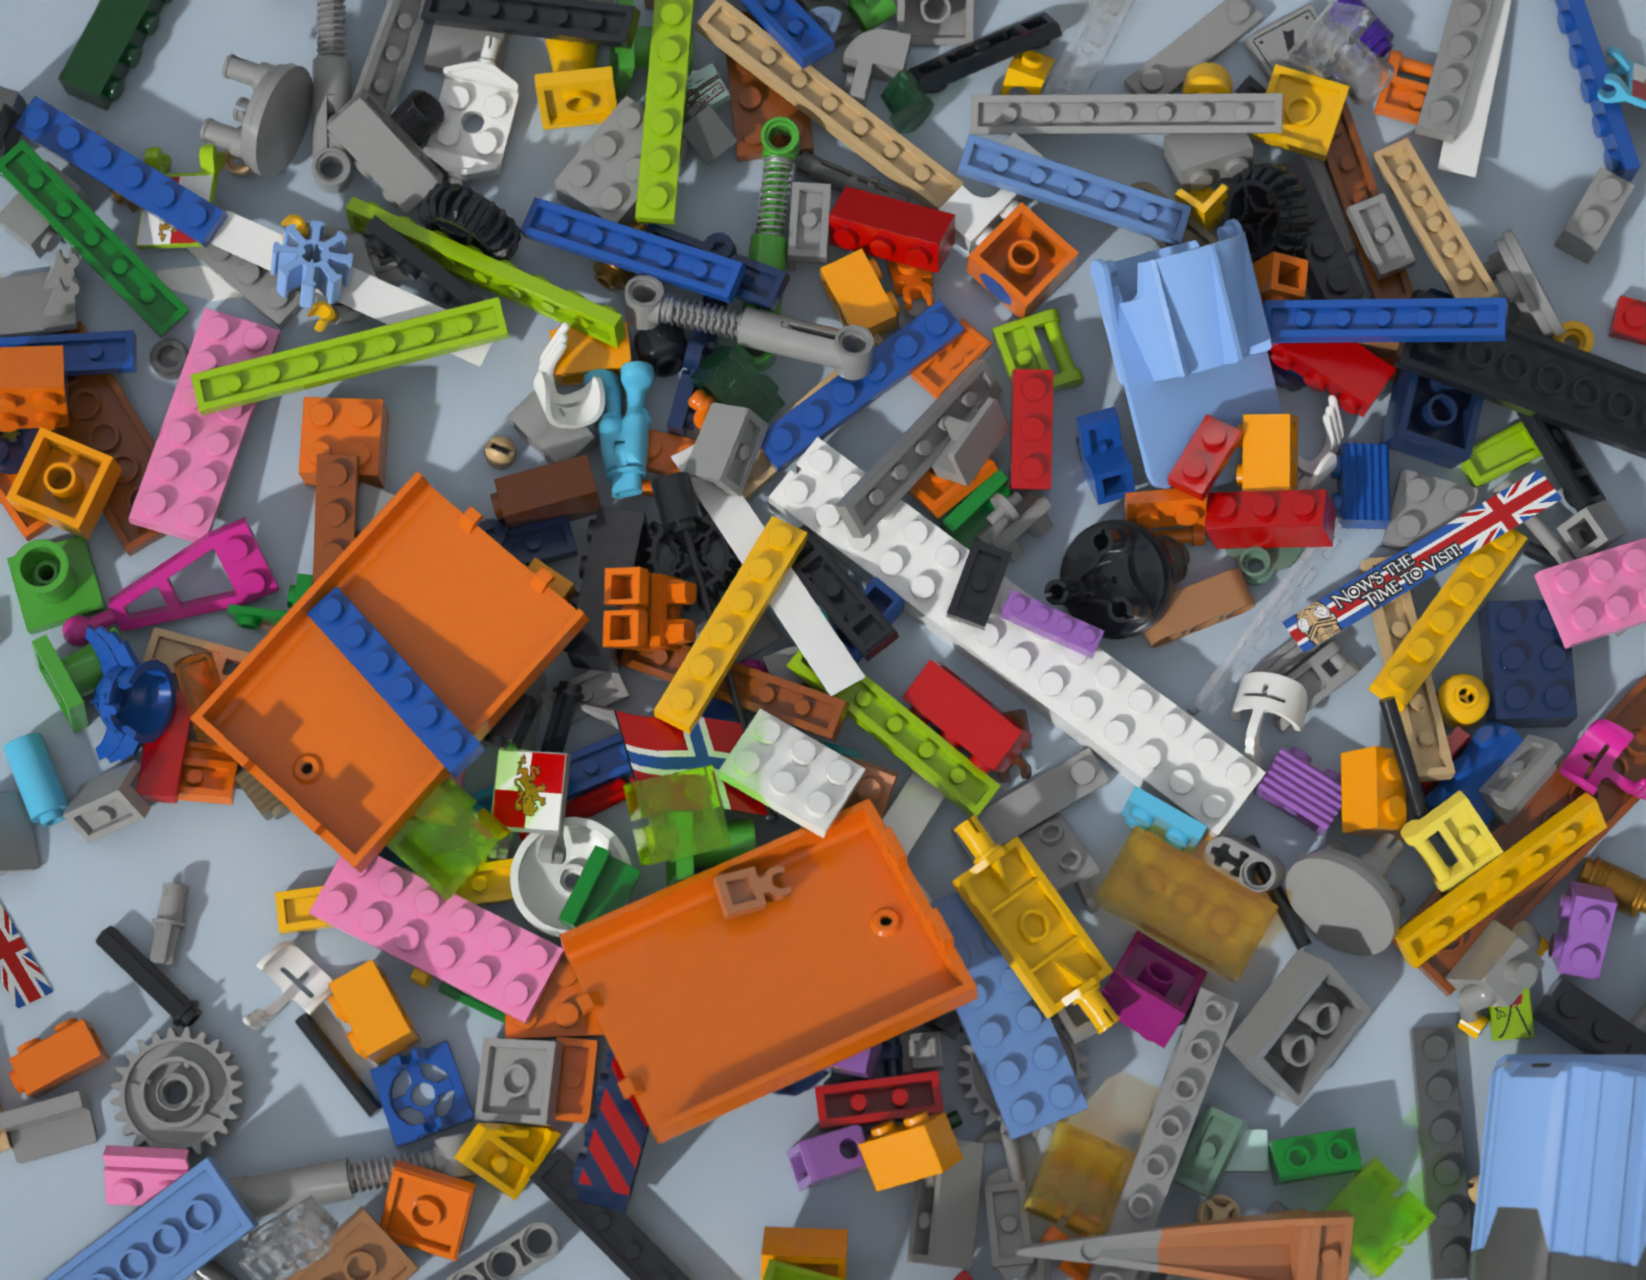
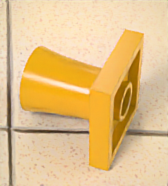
(575, 89)

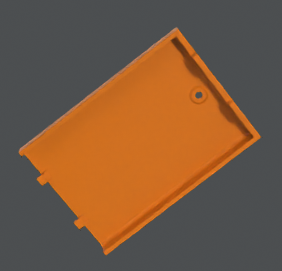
(451, 608)
(754, 1002)

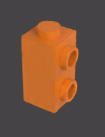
(1281, 277)
(57, 1059)

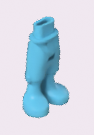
(625, 439)

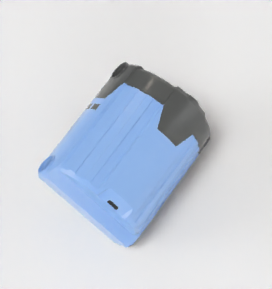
(1563, 1170)

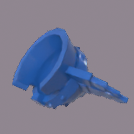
(130, 697)

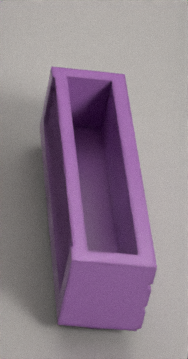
(1052, 624)

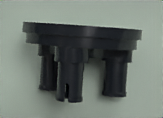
(1115, 579)

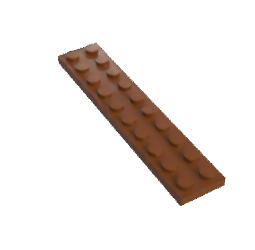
(1547, 802)

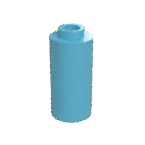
(36, 779)

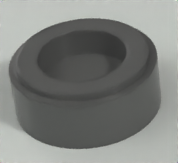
(168, 358)

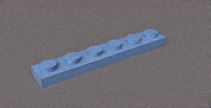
(1074, 190)

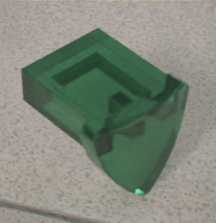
(906, 102)

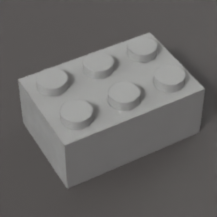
(606, 169)
(1298, 1027)

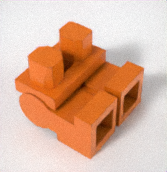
(649, 610)

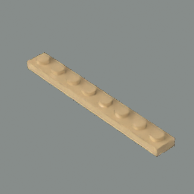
(828, 105)

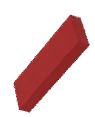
(165, 758)

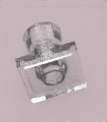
(1335, 47)

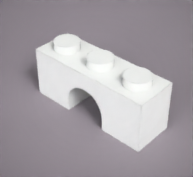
(981, 215)

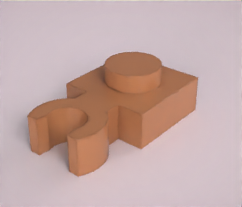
(745, 892)

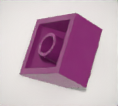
(1152, 988)

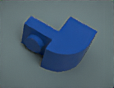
(1103, 456)

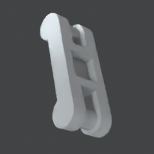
(1316, 679)

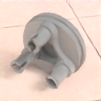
(273, 116)
(1519, 283)
(1347, 896)

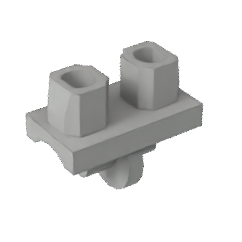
(1013, 518)

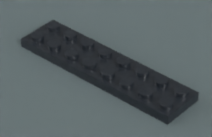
(1540, 381)

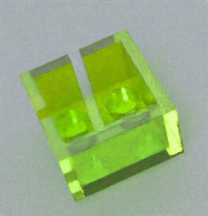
(681, 812)
(449, 841)
(1379, 1217)

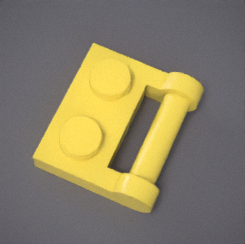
(1464, 835)

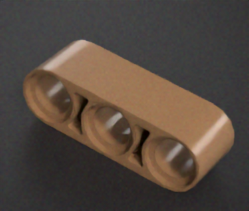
(1202, 607)

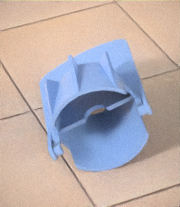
(1187, 343)

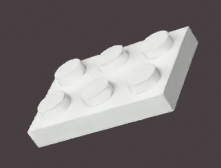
(791, 773)

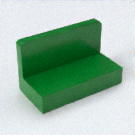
(970, 515)
(600, 889)

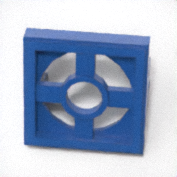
(386, 1075)

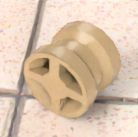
(1221, 1207)

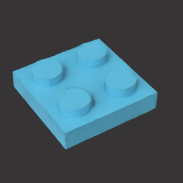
(1163, 820)

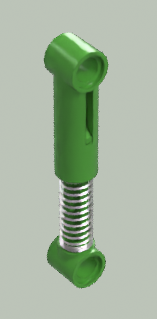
(769, 243)

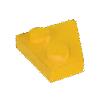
(507, 1153)

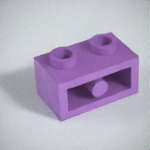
(1583, 930)

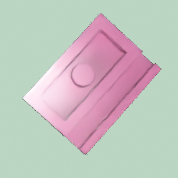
(141, 1173)

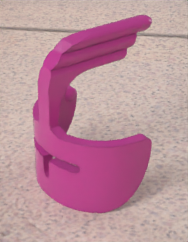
(1597, 735)

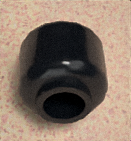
(662, 348)

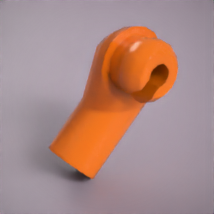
(700, 403)

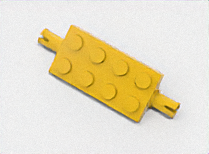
(1033, 926)

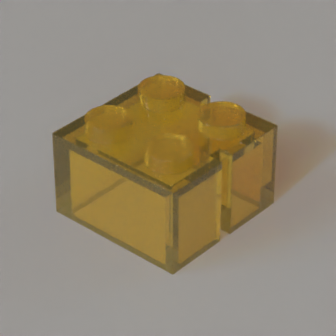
(1077, 1178)

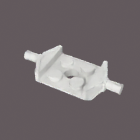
(467, 91)

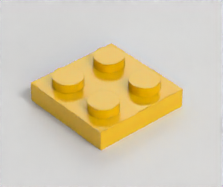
(1308, 114)

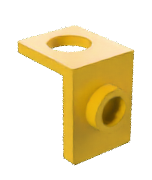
(1028, 71)

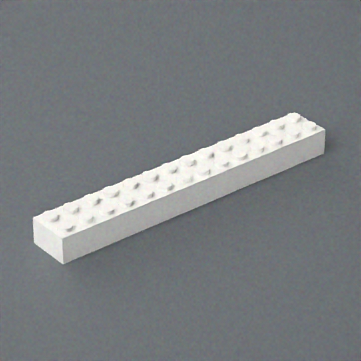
(1085, 697)

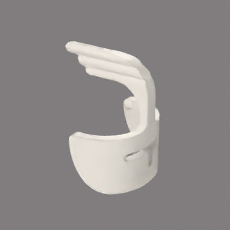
(587, 402)
(1326, 461)
(1280, 687)
(289, 956)

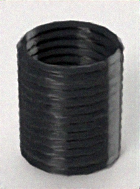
(419, 115)

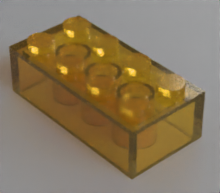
(1185, 904)

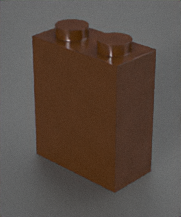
(546, 493)

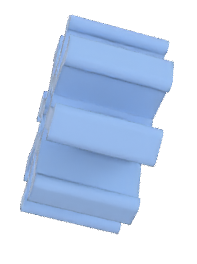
(311, 264)

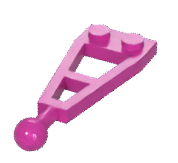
(240, 558)

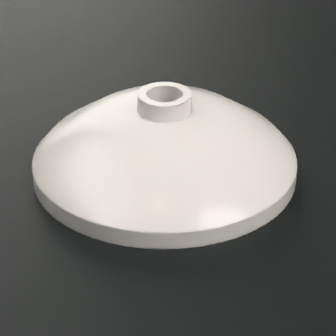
(541, 887)

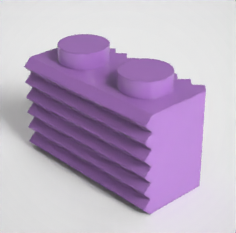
(1302, 789)

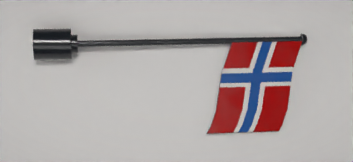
(656, 746)

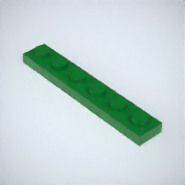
(92, 239)

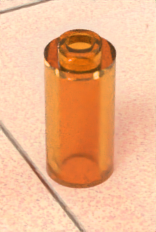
(197, 681)

